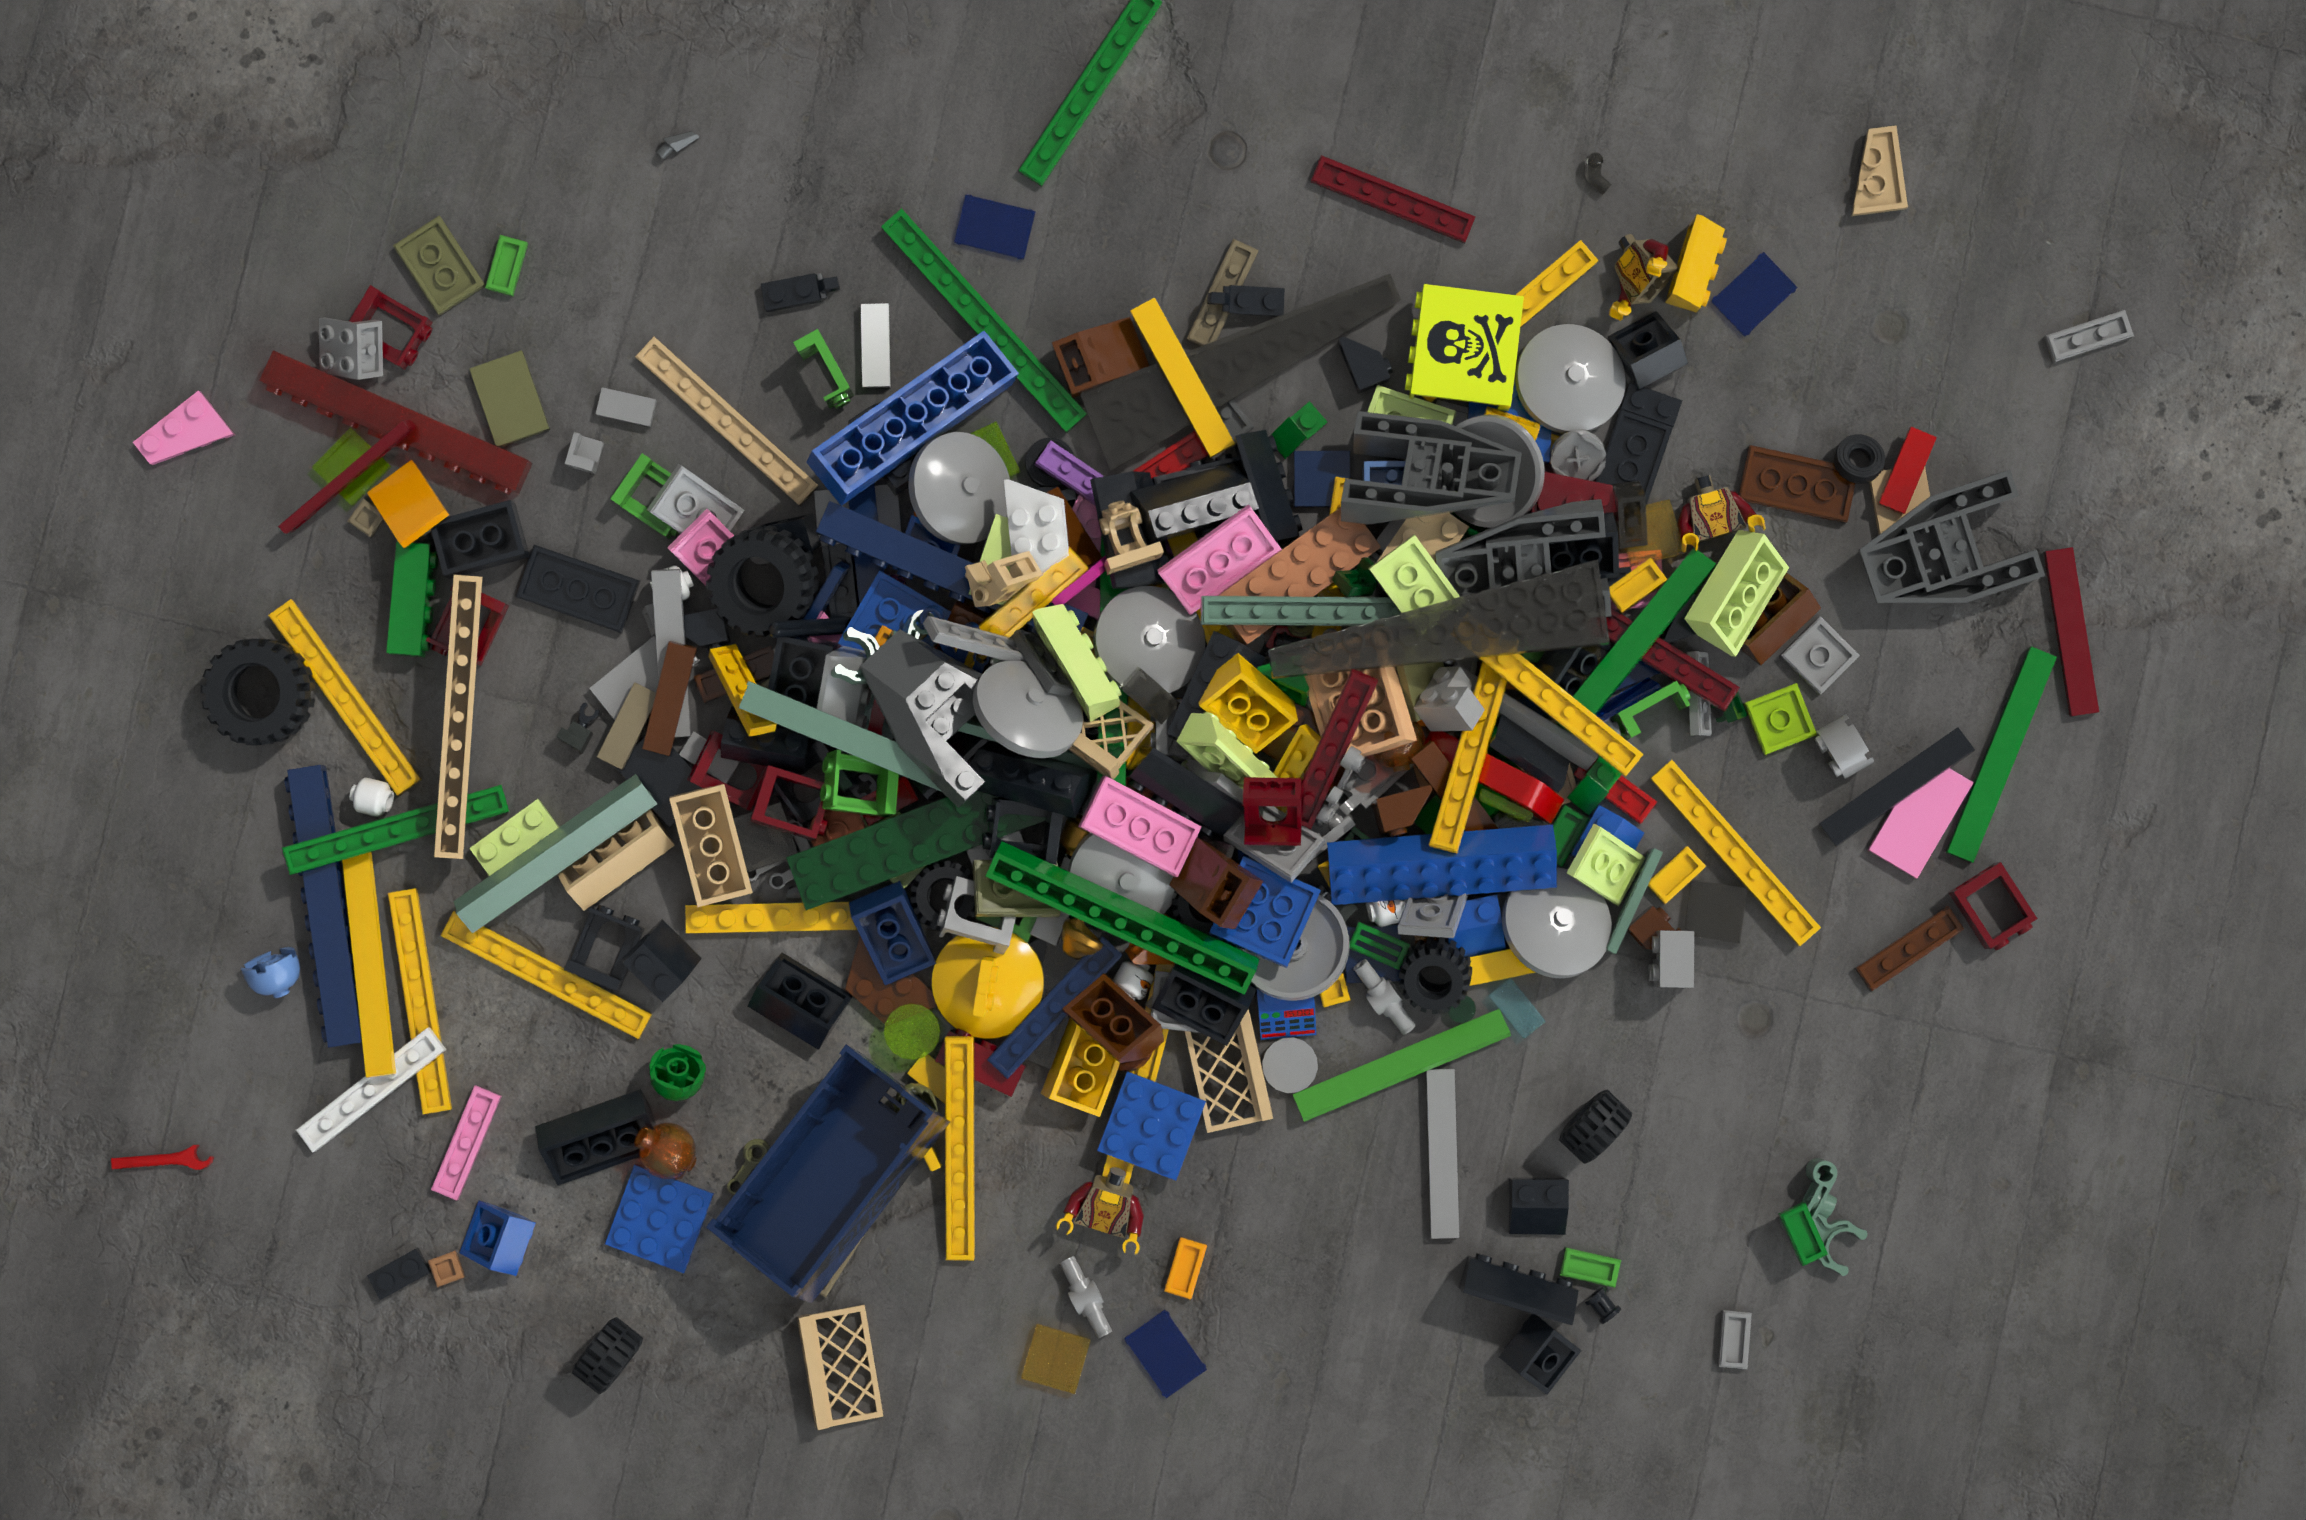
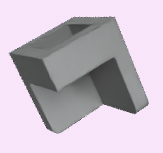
(584, 453)

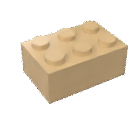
(1432, 531)

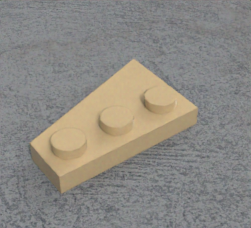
(1880, 175)

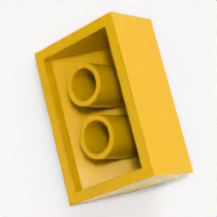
(1696, 264)
(1248, 703)
(1080, 1072)

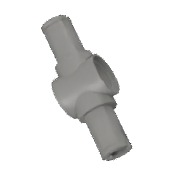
(1384, 997)
(1085, 1297)

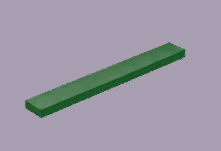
(1088, 89)
(1644, 631)
(2001, 754)
(386, 832)

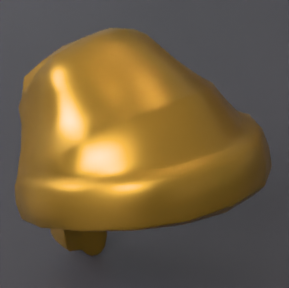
(1078, 939)

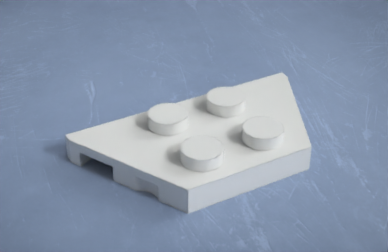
(1036, 524)

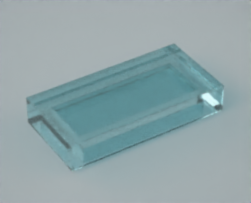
(1517, 1008)

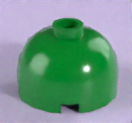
(677, 1072)

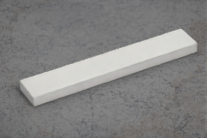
(370, 1091)

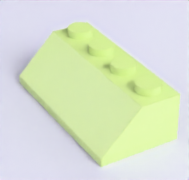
(1737, 591)
(1073, 655)
(1220, 750)

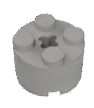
(1844, 747)

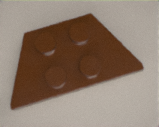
(883, 999)

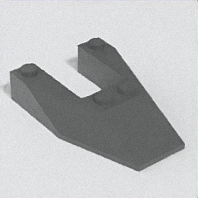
(1442, 470)
(1520, 548)
(1934, 554)
(924, 704)

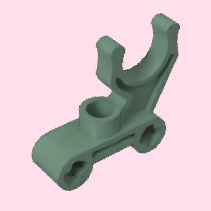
(870, 645)
(1821, 1206)

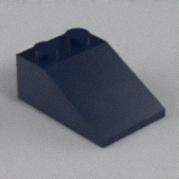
(891, 932)

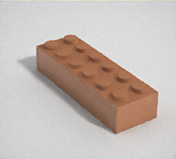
(1304, 566)

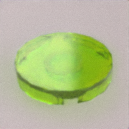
(912, 1031)

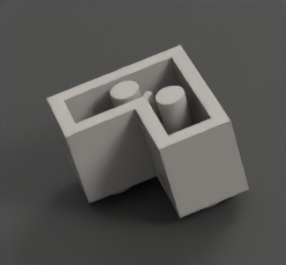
(1449, 702)
(1673, 959)

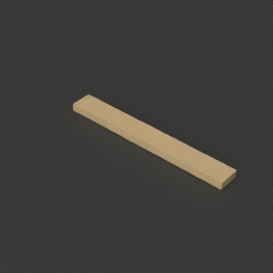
(726, 421)

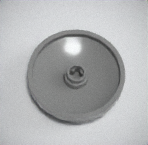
(1570, 378)
(1531, 472)
(958, 487)
(1152, 632)
(1023, 714)
(1122, 873)
(1558, 928)
(1315, 962)

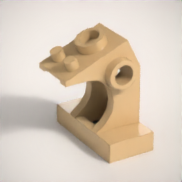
(1120, 516)
(994, 582)

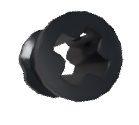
(1602, 1305)

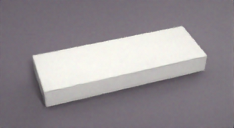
(875, 346)

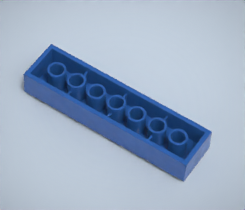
(912, 418)
(1412, 869)

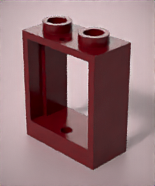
(764, 796)
(1980, 880)

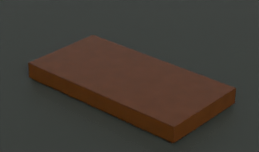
(1795, 484)

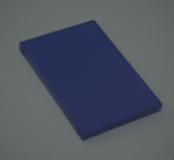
(995, 227)
(1754, 294)
(1628, 698)
(1165, 1353)

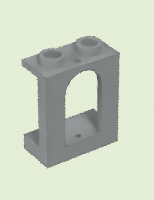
(952, 923)

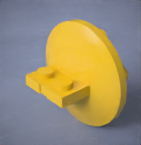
(984, 989)

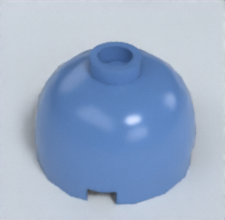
(272, 973)

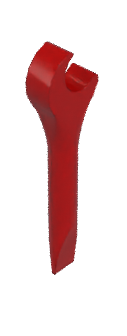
(186, 1158)

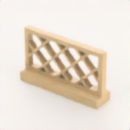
(1100, 758)
(1254, 1075)
(815, 1370)

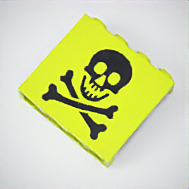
(1465, 345)

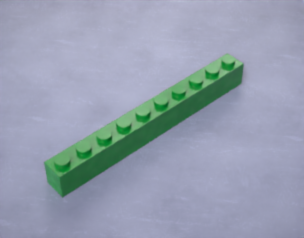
(1123, 917)

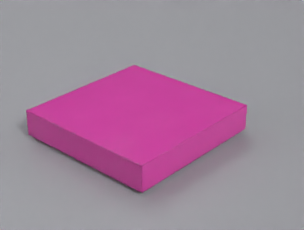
(1079, 584)

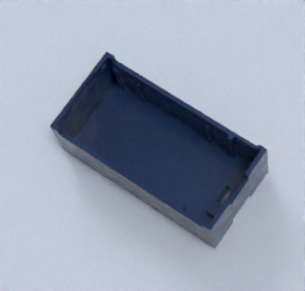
(828, 1176)

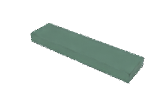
(1633, 899)

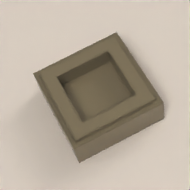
(366, 518)

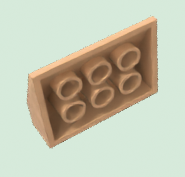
(1383, 714)

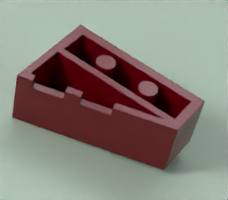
(1565, 489)

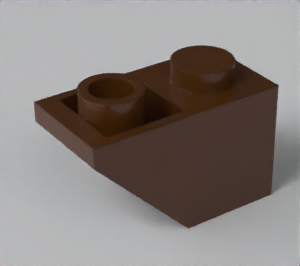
(1648, 924)

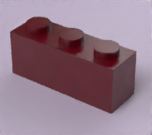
(983, 1070)

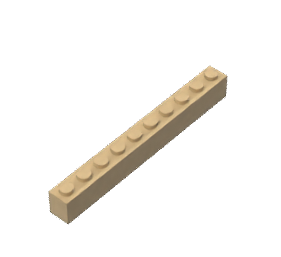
(458, 716)

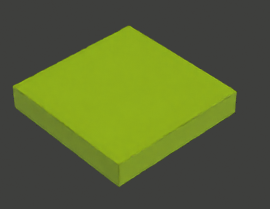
(1780, 719)

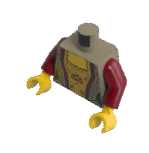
(1641, 272)
(1714, 514)
(1106, 1207)

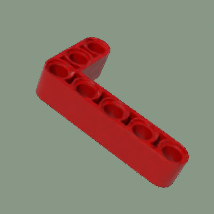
(1507, 780)

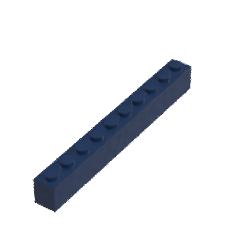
(905, 553)
(326, 909)

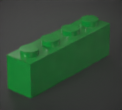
(411, 600)

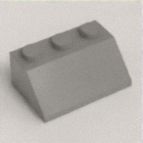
(839, 696)

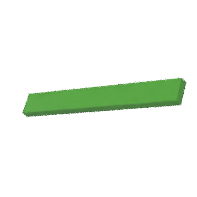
(1401, 1065)

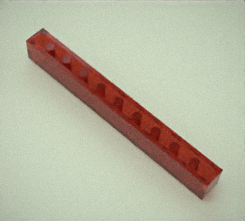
(382, 415)

